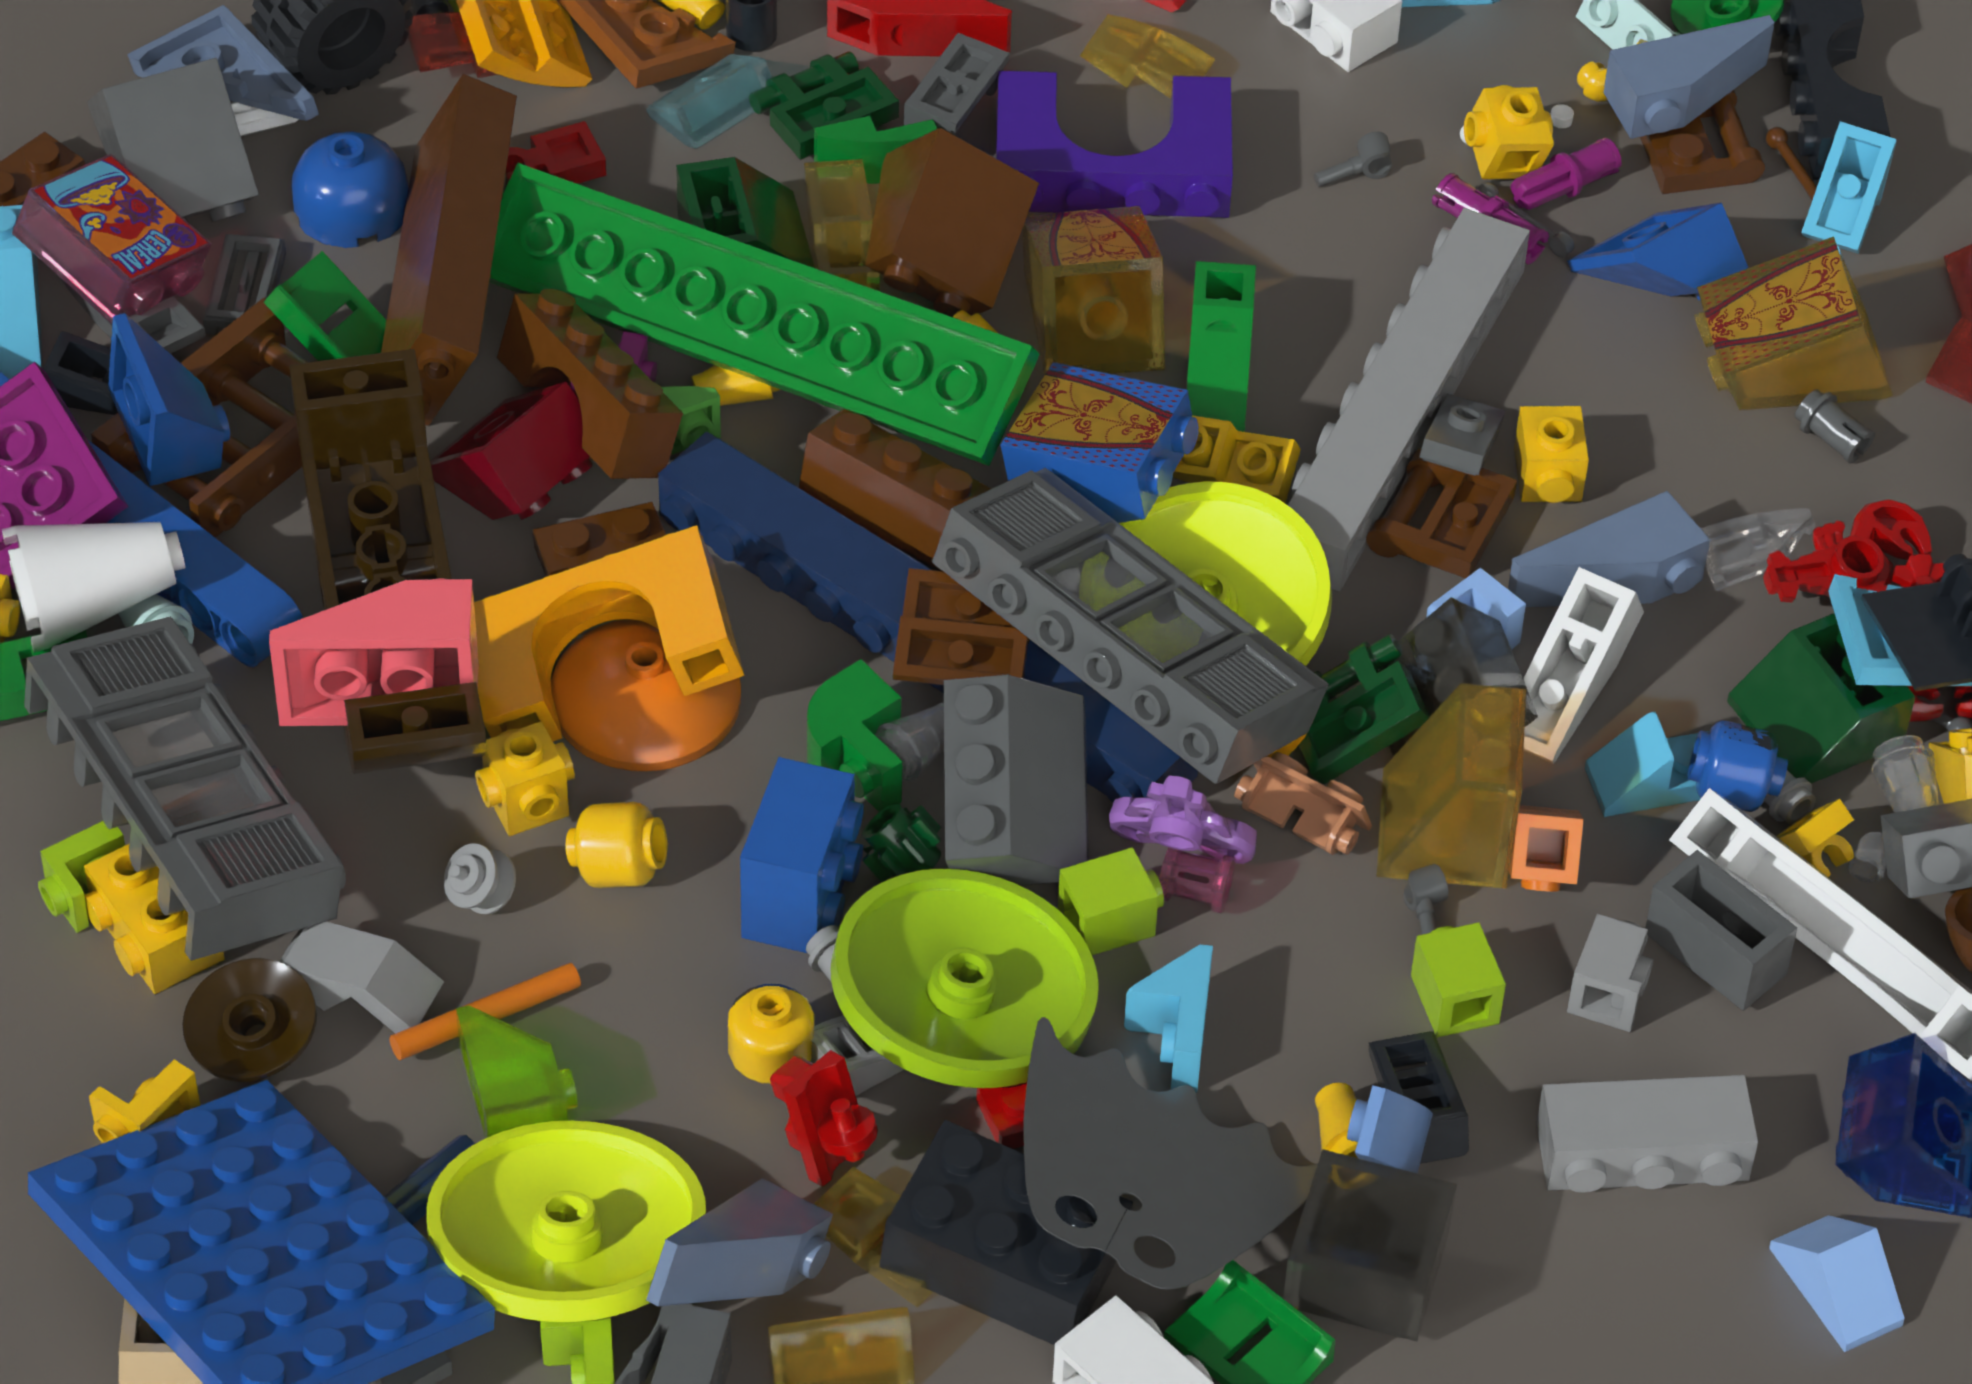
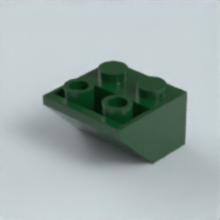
(743, 206)
(1814, 706)

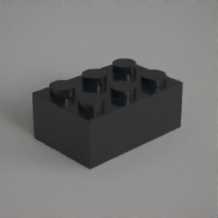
(976, 1241)

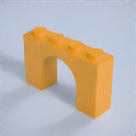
(657, 582)

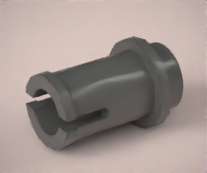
(1833, 425)

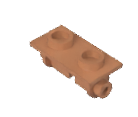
(1327, 810)

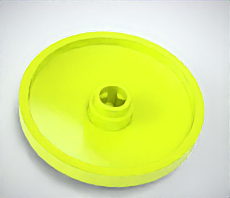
(1248, 556)
(561, 1217)

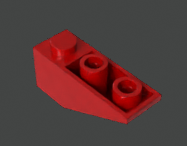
(916, 25)

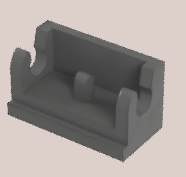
(956, 83)

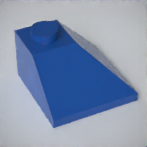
(1667, 252)
(163, 407)

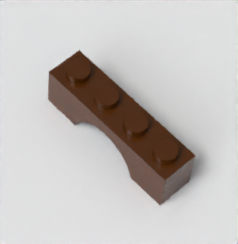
(624, 413)

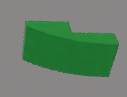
(861, 140)

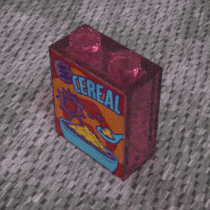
(112, 238)

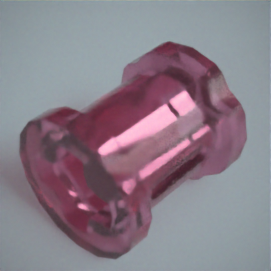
(1218, 871)

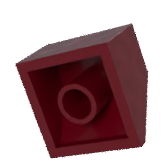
(516, 454)

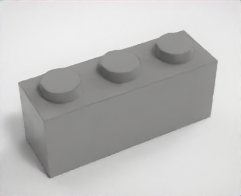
(1646, 1133)

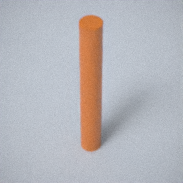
(499, 1005)

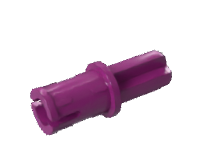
(1566, 174)

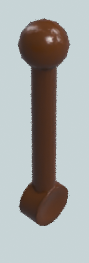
(1778, 139)

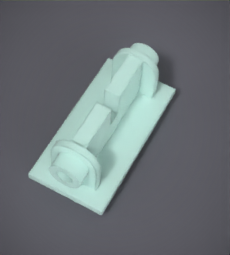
(1622, 22)

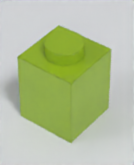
(1111, 900)
(1458, 979)

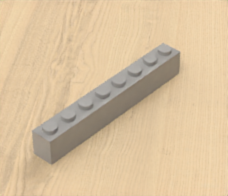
(1405, 383)

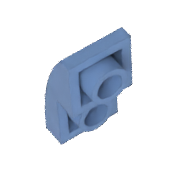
(1390, 1129)

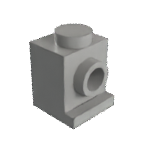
(1611, 973)

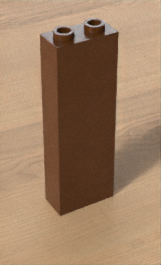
(450, 237)

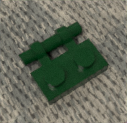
(820, 96)
(1365, 717)

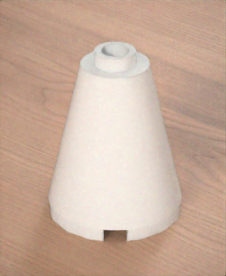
(87, 573)

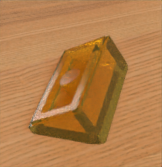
(844, 1349)

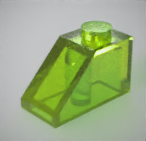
(511, 1074)

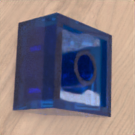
(1908, 1128)

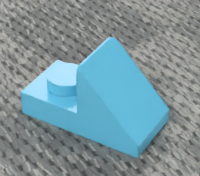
(1850, 186)
(1642, 769)
(1175, 1006)

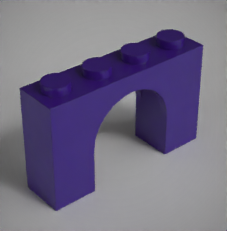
(1177, 177)

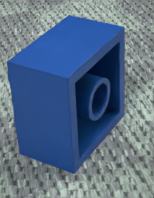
(799, 855)

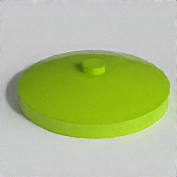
(957, 973)

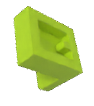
(64, 871)
(583, 1346)

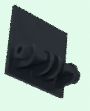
(1929, 626)

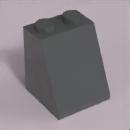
(179, 139)

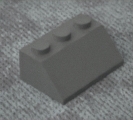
(1014, 778)

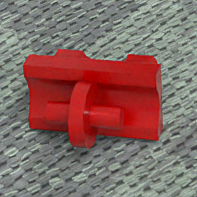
(823, 1114)

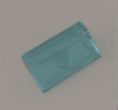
(711, 100)

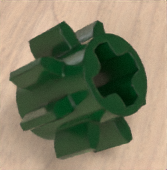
(901, 841)

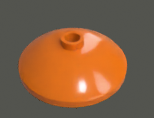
(626, 706)

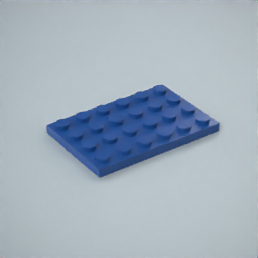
(259, 1247)

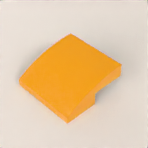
(526, 41)

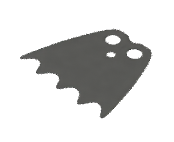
(1105, 1136)

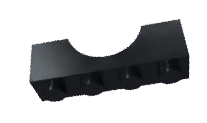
(1816, 40)

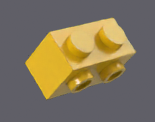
(143, 935)

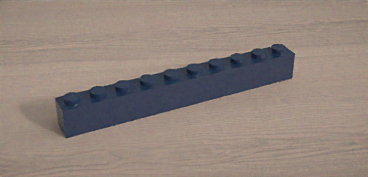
(861, 588)

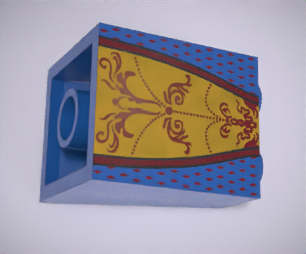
(1103, 437)

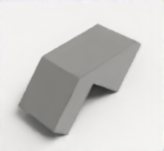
(363, 966)

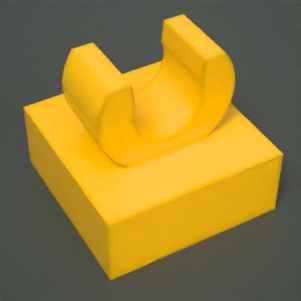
(1817, 833)

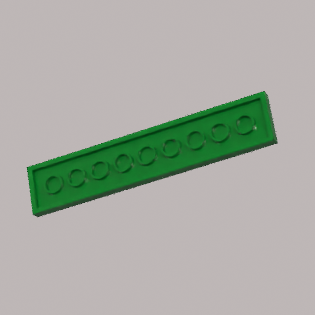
(761, 314)

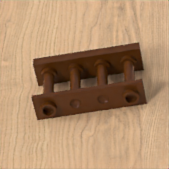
(224, 367)

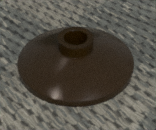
(245, 996)

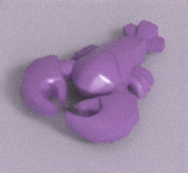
(1182, 821)

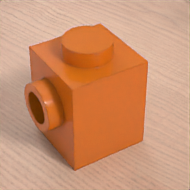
(1546, 847)

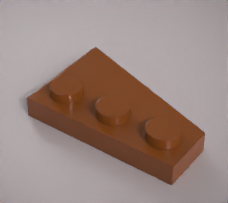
(647, 39)

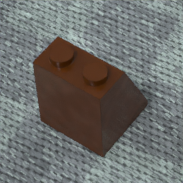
(947, 222)

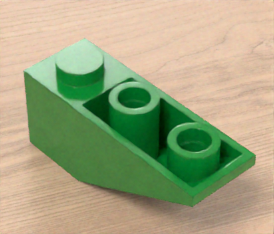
(1221, 341)

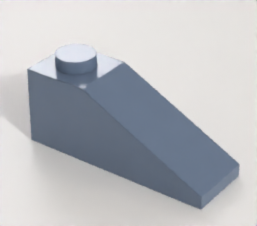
(1681, 76)
(1643, 548)
(743, 1249)

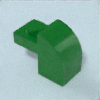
(843, 731)

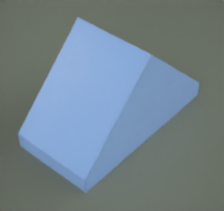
(1842, 1277)

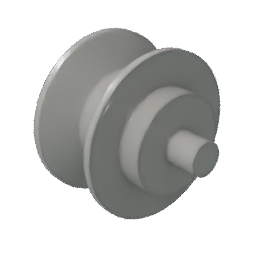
(479, 879)

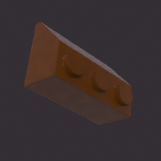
(884, 483)

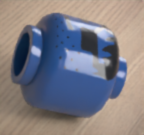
(1737, 764)

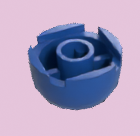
(349, 189)

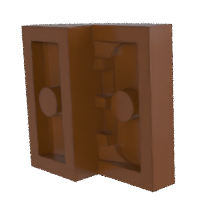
(953, 634)

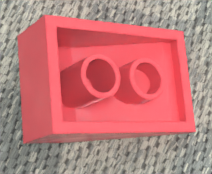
(374, 646)

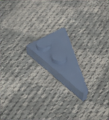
(246, 65)

